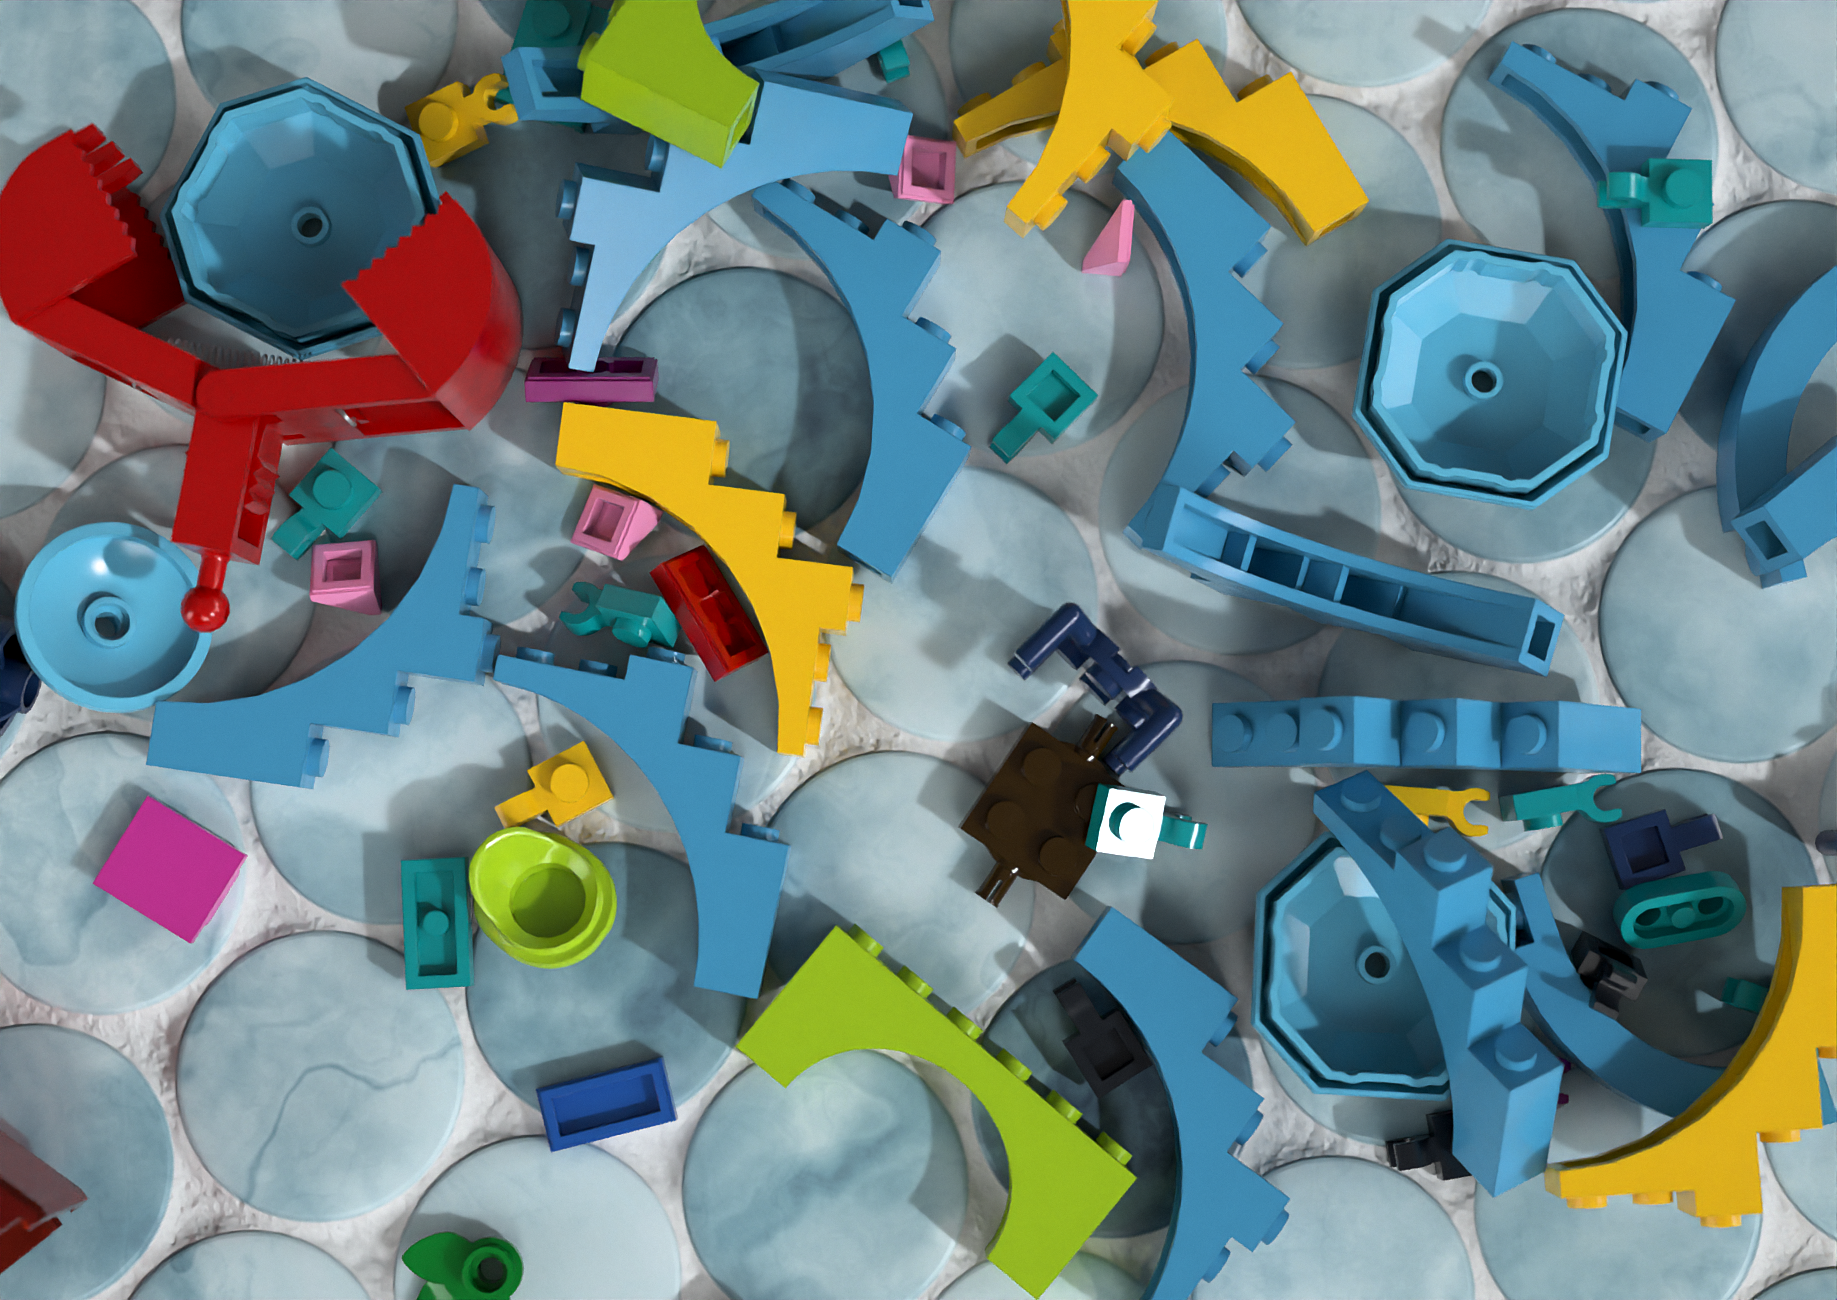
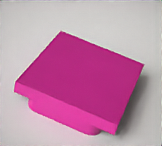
(170, 869)

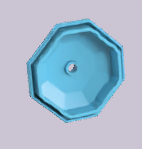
(256, 182)
(1527, 326)
(1319, 1002)

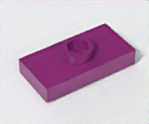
(612, 381)

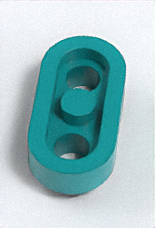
(1679, 909)

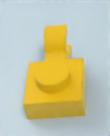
(564, 787)
(1444, 804)

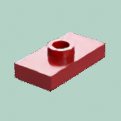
(709, 612)

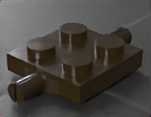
(1040, 810)

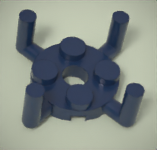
(1106, 678)

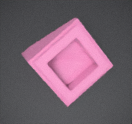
(926, 171)
(1113, 246)
(614, 522)
(347, 576)

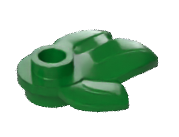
(454, 1267)

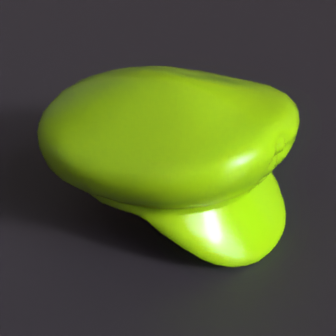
(541, 896)

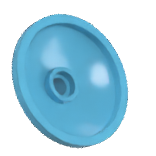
(118, 576)

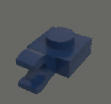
(1650, 846)

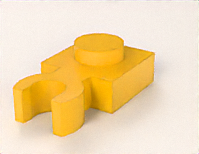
(454, 118)

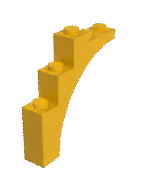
(1103, 105)
(1265, 137)
(674, 467)
(1766, 1089)

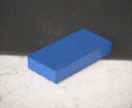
(607, 1104)

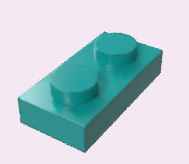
(437, 923)

